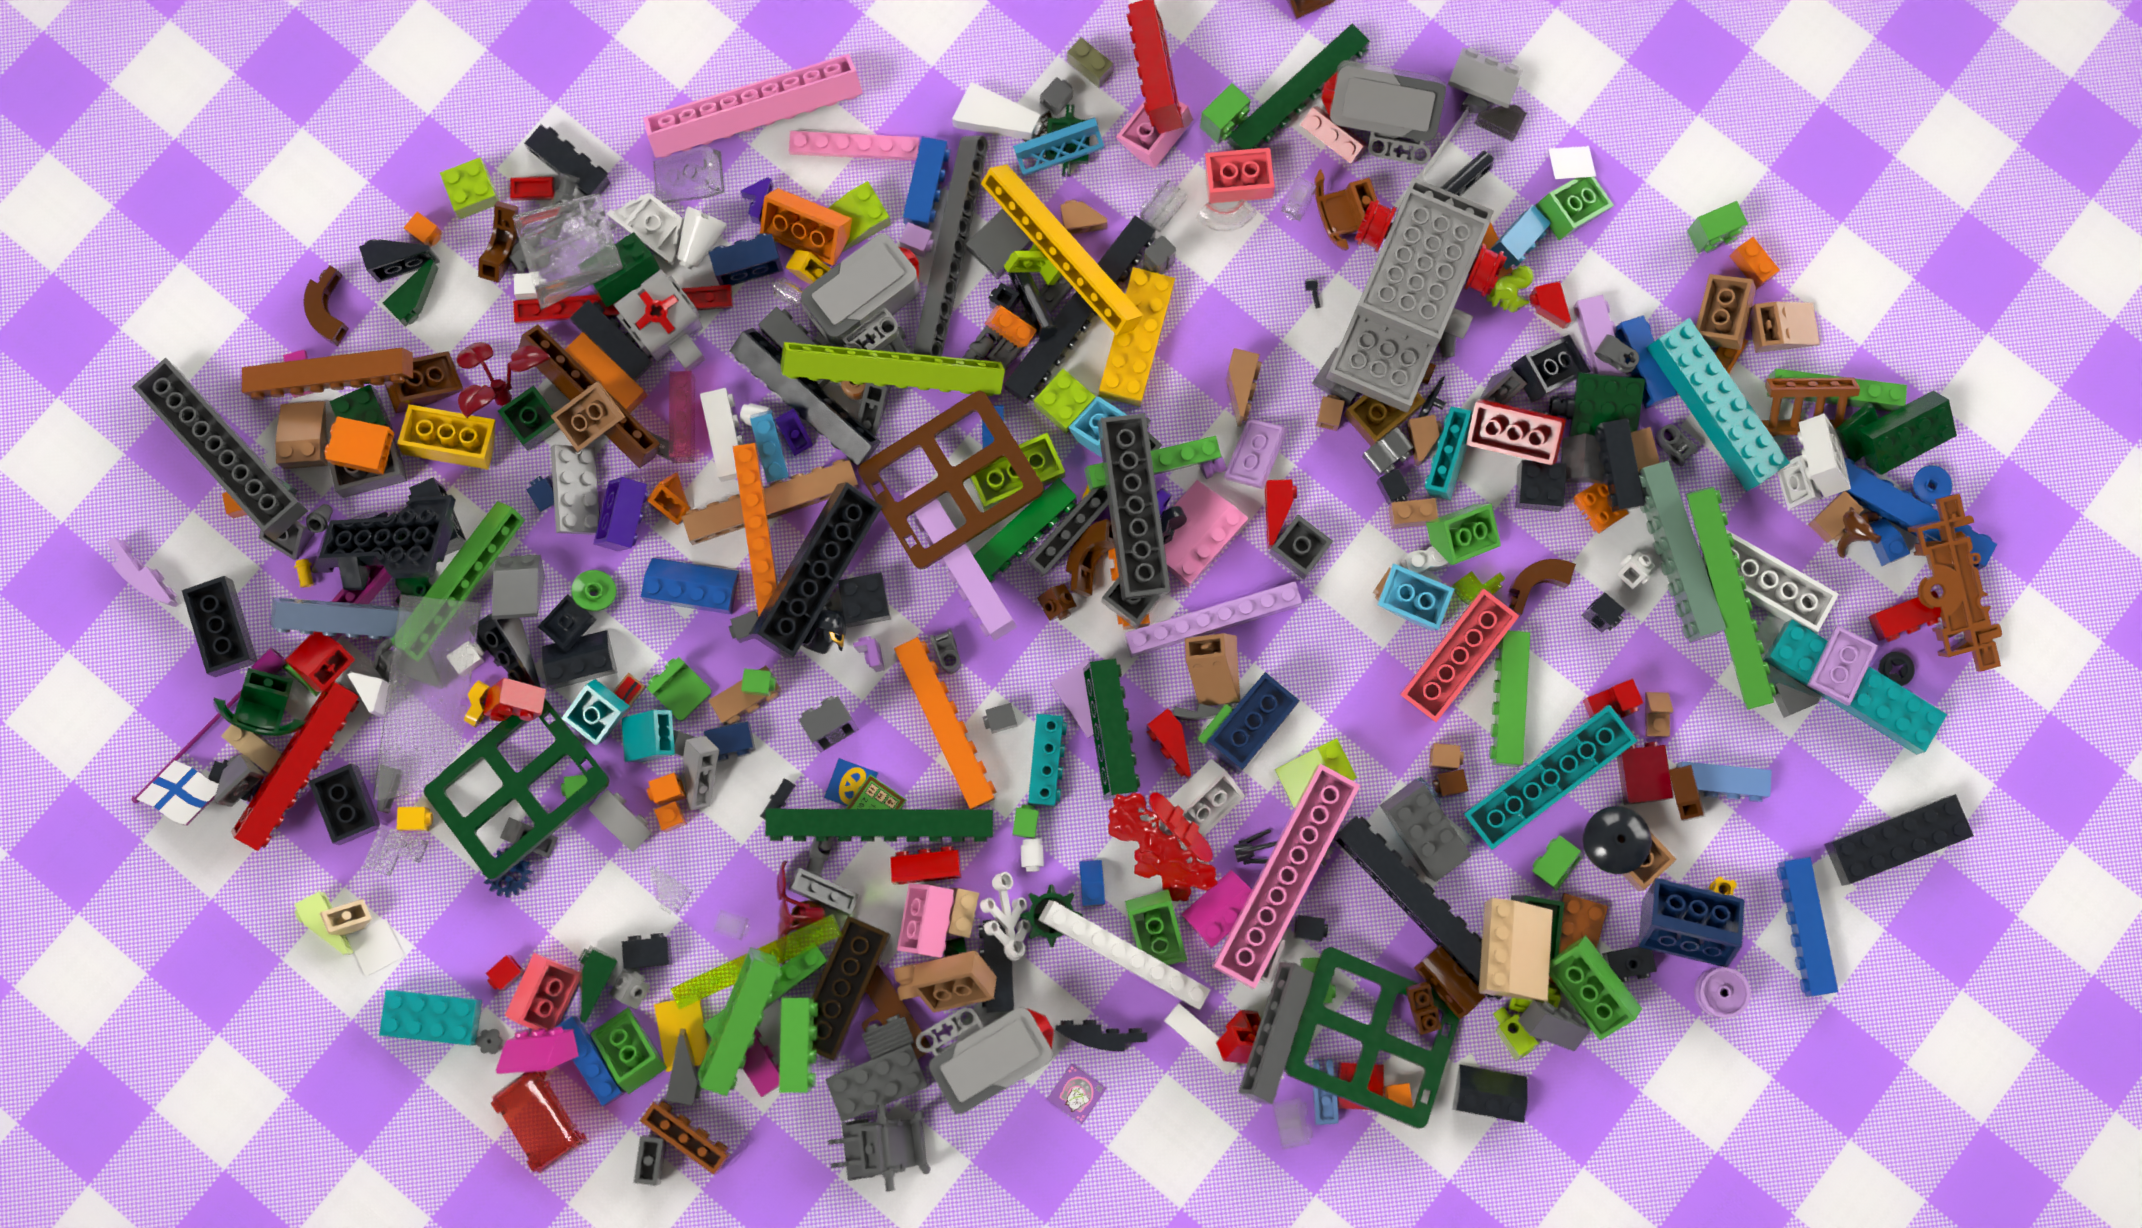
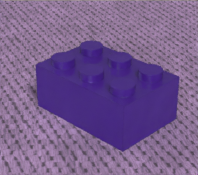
(621, 514)

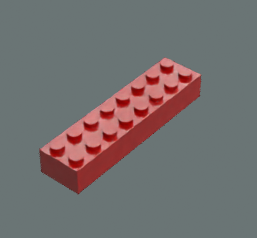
(294, 765)

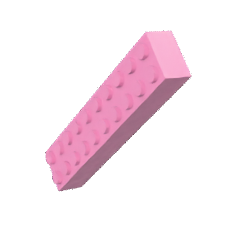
(752, 106)
(1286, 876)

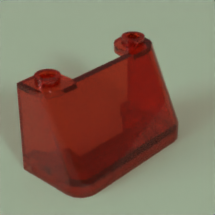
(538, 1120)

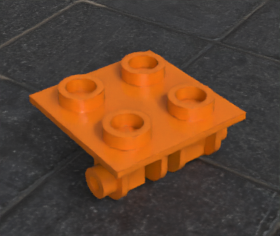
(1595, 505)

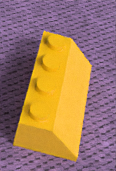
(447, 437)

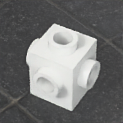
(1636, 569)

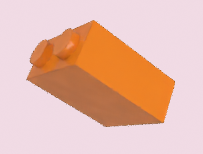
(359, 445)

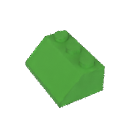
(1464, 533)

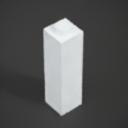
(1199, 1037)

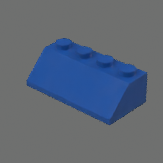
(690, 586)

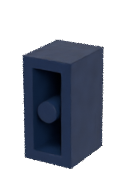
(732, 740)

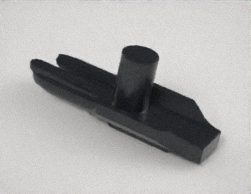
(1432, 400)

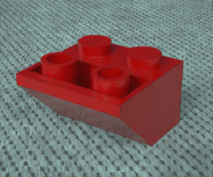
(319, 660)

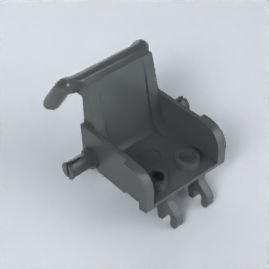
(882, 1147)

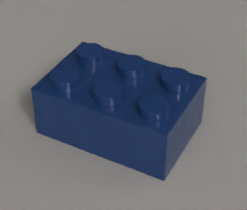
(746, 260)

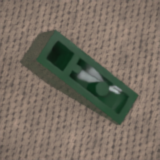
(411, 296)

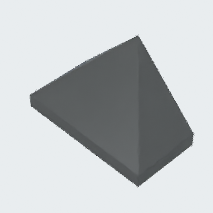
(1503, 387)

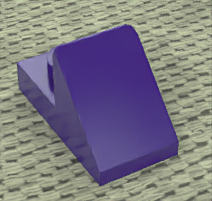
(756, 193)
(793, 432)

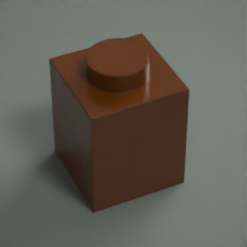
(1450, 783)

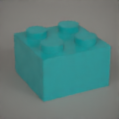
(595, 712)

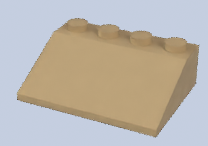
(1515, 950)

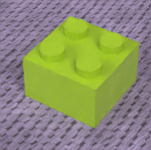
(469, 188)
(1063, 400)

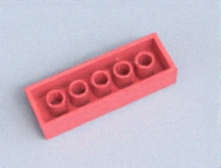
(1459, 655)

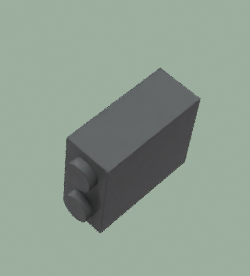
(997, 242)

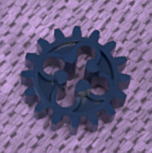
(512, 884)

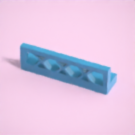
(1056, 139)

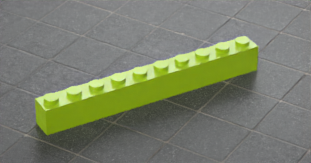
(891, 368)

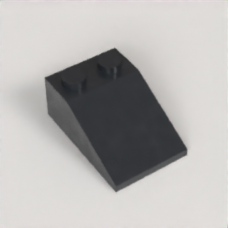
(392, 259)
(1550, 367)

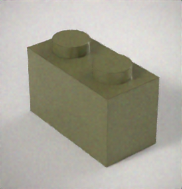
(1090, 62)

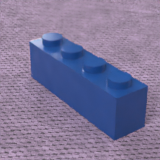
(925, 182)
(1637, 335)
(592, 1064)

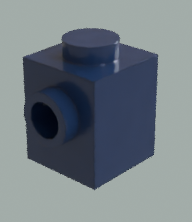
(541, 492)

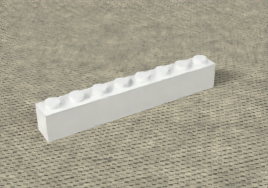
(1124, 954)

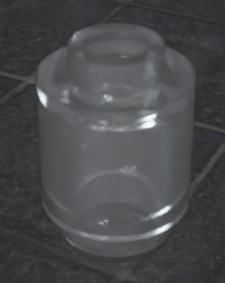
(787, 291)

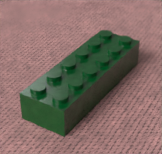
(1110, 729)

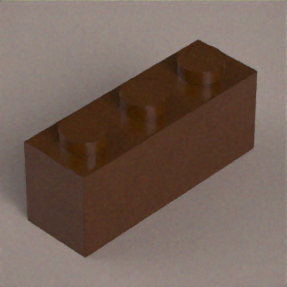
(1449, 982)

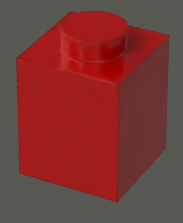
(504, 973)

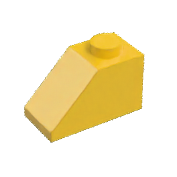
(806, 266)

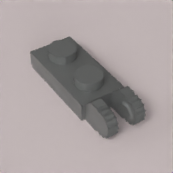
(384, 659)

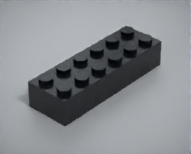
(1899, 840)

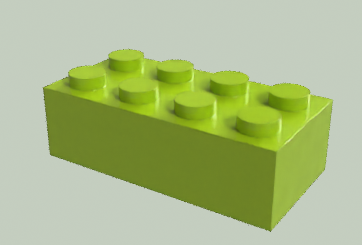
(1001, 481)

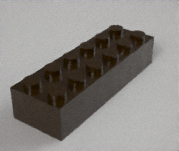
(846, 983)

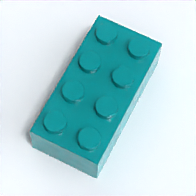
(430, 1017)

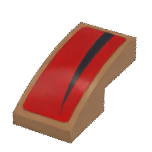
(629, 690)

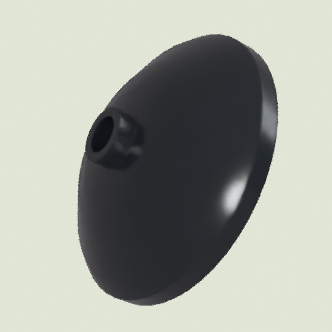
(1602, 844)

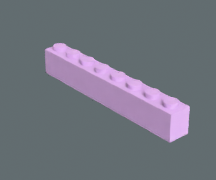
(965, 571)
(1213, 619)

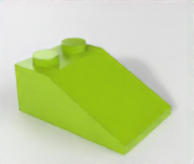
(866, 213)
(1297, 773)

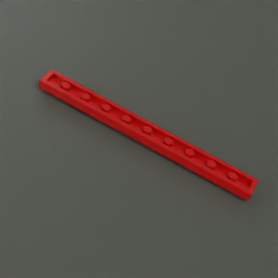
(530, 312)

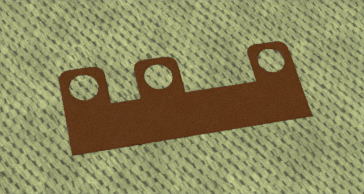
(889, 1005)

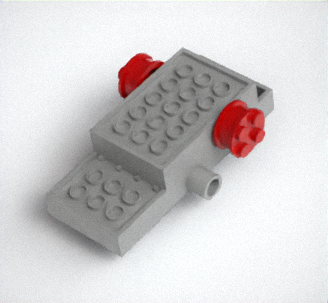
(1413, 290)

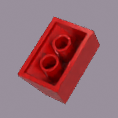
(925, 866)

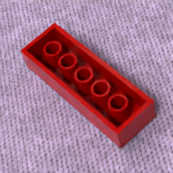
(1154, 66)

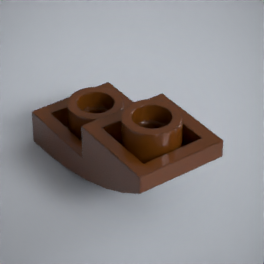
(1422, 1008)

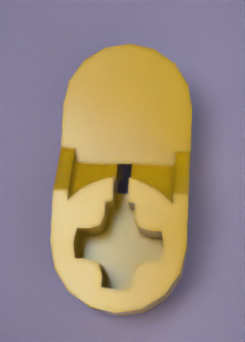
(476, 696)

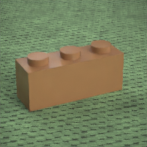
(734, 703)

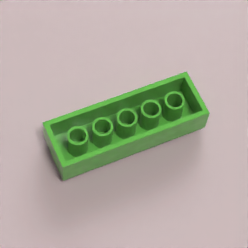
(739, 1021)

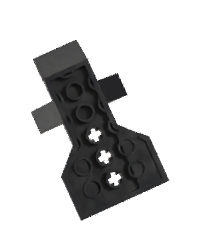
(403, 543)

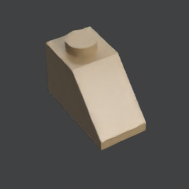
(346, 918)

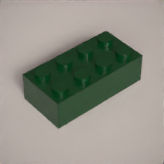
(1907, 432)

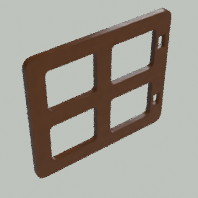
(951, 479)

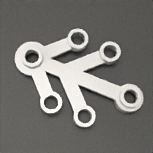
(1013, 944)

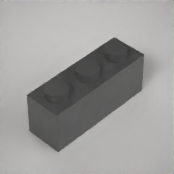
(1554, 1025)

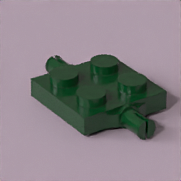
(1056, 124)

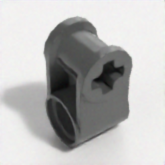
(1615, 353)
(1677, 444)
(945, 647)

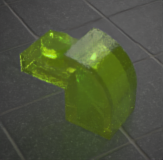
(1469, 586)

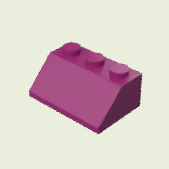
(1218, 909)
(537, 1050)

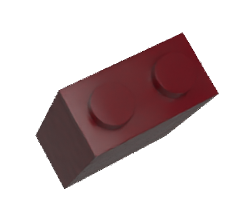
(1644, 774)

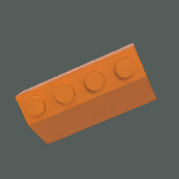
(805, 225)

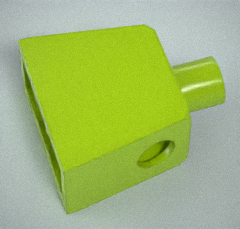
(1517, 1043)

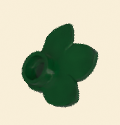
(412, 586)

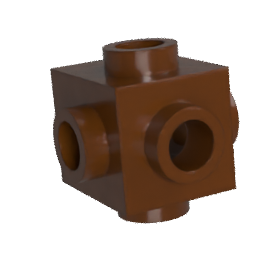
(1057, 602)

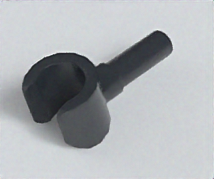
(1312, 285)

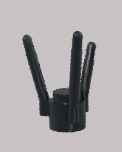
(1245, 851)

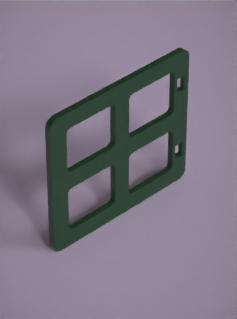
(514, 787)
(1373, 1039)

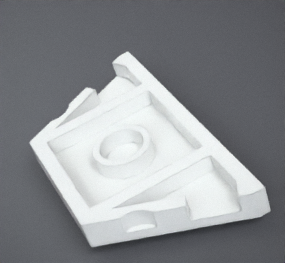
(653, 224)

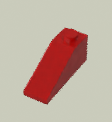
(1278, 501)

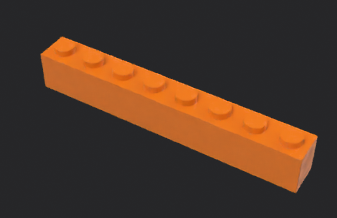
(755, 522)
(944, 723)

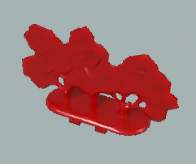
(1160, 852)

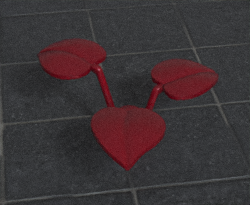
(477, 397)
(805, 916)

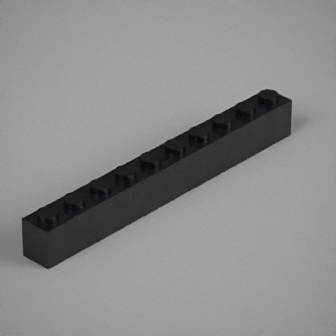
(1077, 314)

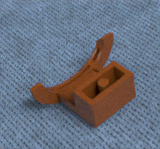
(1344, 209)

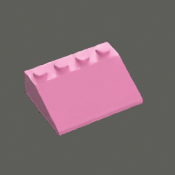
(1208, 530)

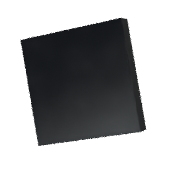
(566, 623)

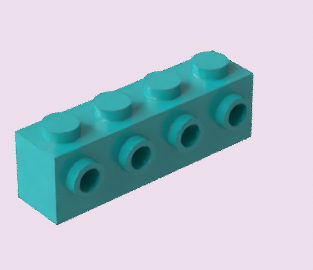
(1450, 454)
(1045, 760)

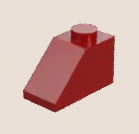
(1551, 303)

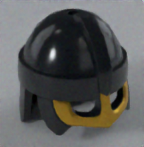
(827, 628)

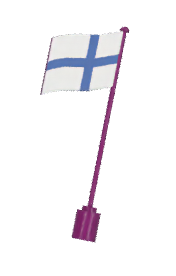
(182, 790)

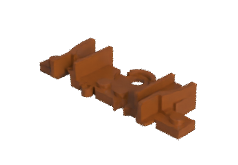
(1961, 586)

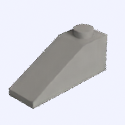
(699, 768)

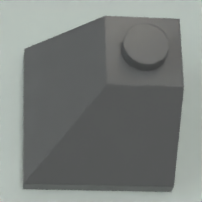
(237, 780)

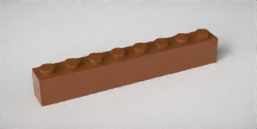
(327, 373)

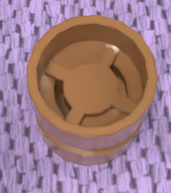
(904, 976)

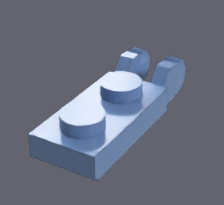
(1325, 1103)

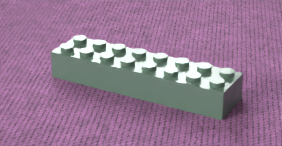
(1679, 553)

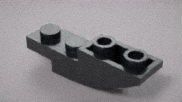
(1090, 1035)

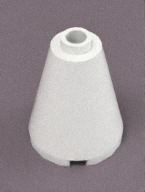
(698, 237)

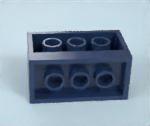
(1251, 723)
(1691, 922)

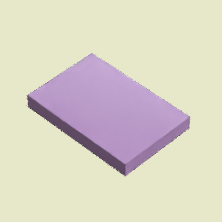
(1255, 453)
(1842, 665)
(1073, 693)

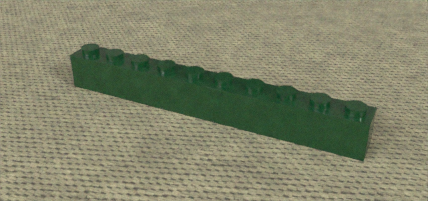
(879, 824)

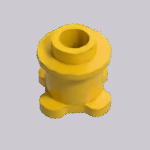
(1727, 886)

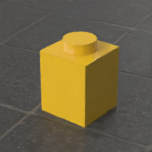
(414, 818)

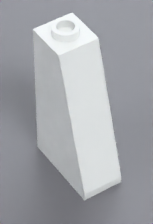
(993, 114)

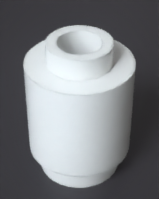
(751, 409)
(1032, 855)

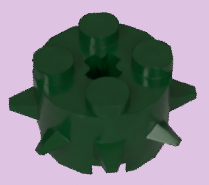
(1036, 909)

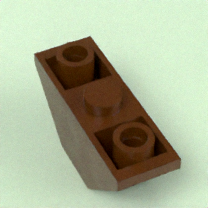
(1686, 793)

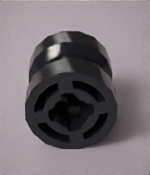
(1562, 407)

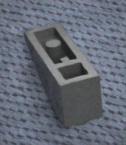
(873, 406)
(684, 1078)

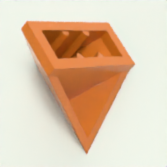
(669, 499)

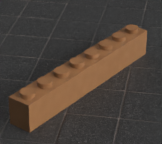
(779, 499)

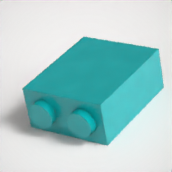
(648, 736)

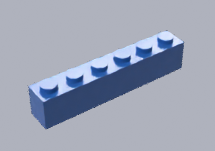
(1807, 927)

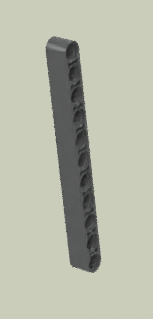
(951, 246)

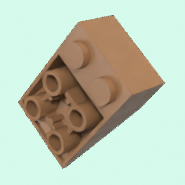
(1783, 326)
(1241, 372)
(1214, 668)

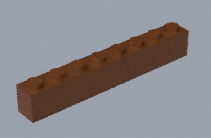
(574, 379)

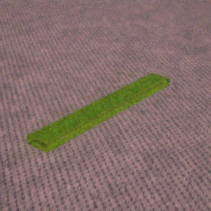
(783, 948)

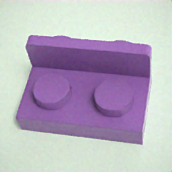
(871, 651)

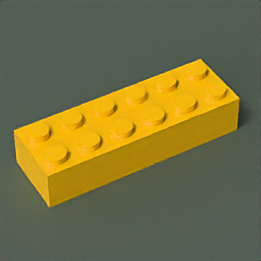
(1134, 351)

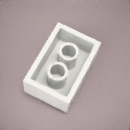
(1823, 455)

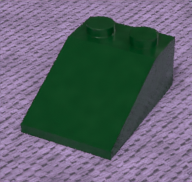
(594, 973)

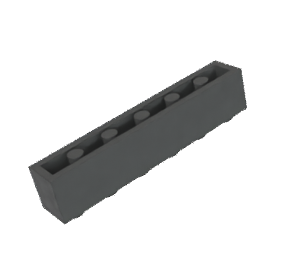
(1276, 1033)

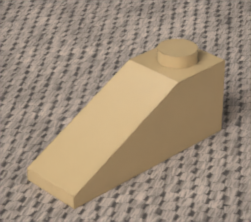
(252, 746)

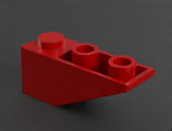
(1170, 735)

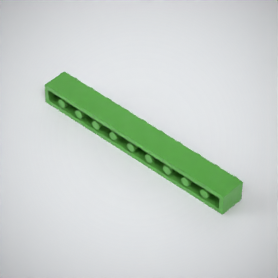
(1729, 594)

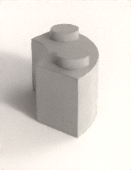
(620, 820)

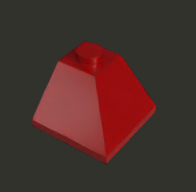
(1375, 1084)

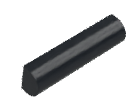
(1469, 174)
(1034, 304)

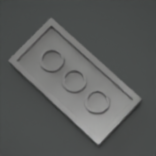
(575, 490)

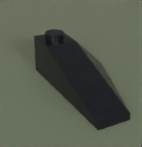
(509, 646)

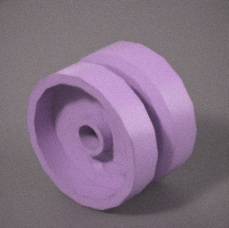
(1736, 992)

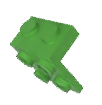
(679, 688)

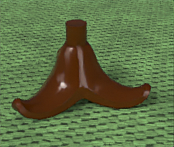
(1857, 529)

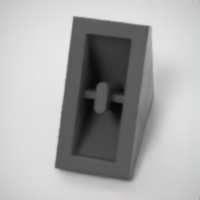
(1792, 700)

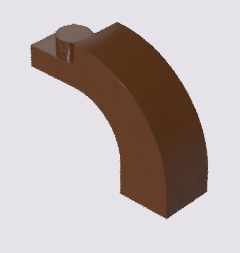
(495, 258)
(316, 306)
(1086, 553)
(1545, 571)

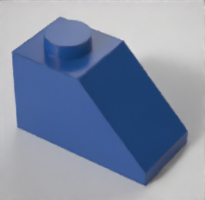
(1891, 546)
(1092, 883)

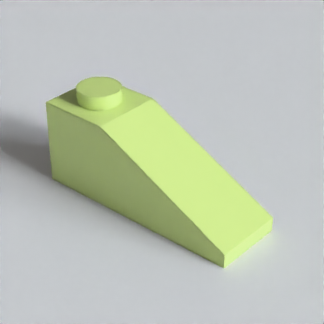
(309, 912)

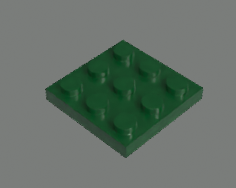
(1605, 399)

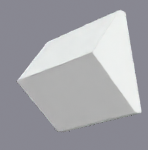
(1795, 484)
(372, 692)

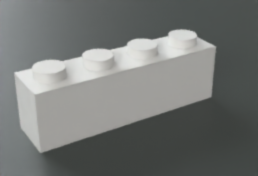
(722, 430)

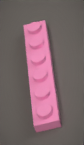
(853, 145)

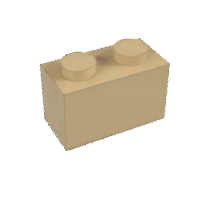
(962, 912)

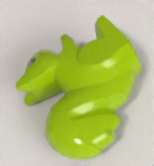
(1507, 289)

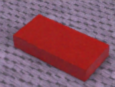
(532, 188)

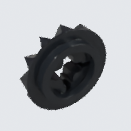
(1897, 658)

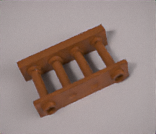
(1802, 388)

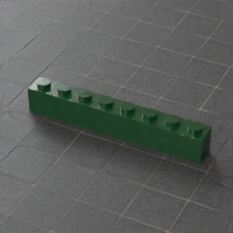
(1298, 91)

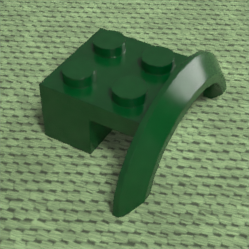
(261, 705)

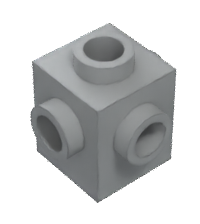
(630, 989)

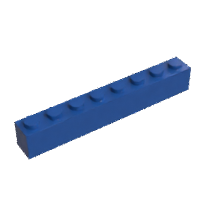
(1905, 511)

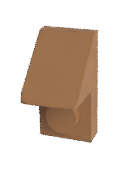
(1657, 714)

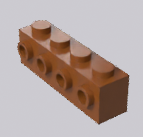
(685, 1137)

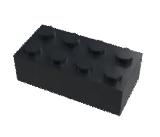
(219, 626)

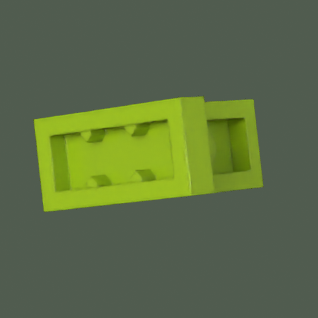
(1033, 261)

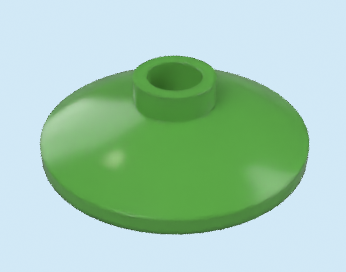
(596, 582)

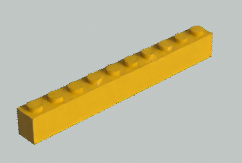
(1062, 249)

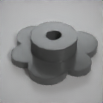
(482, 1041)

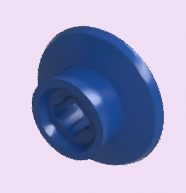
(1933, 475)

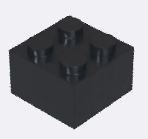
(1540, 486)
(864, 600)

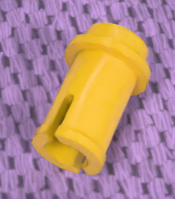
(304, 573)

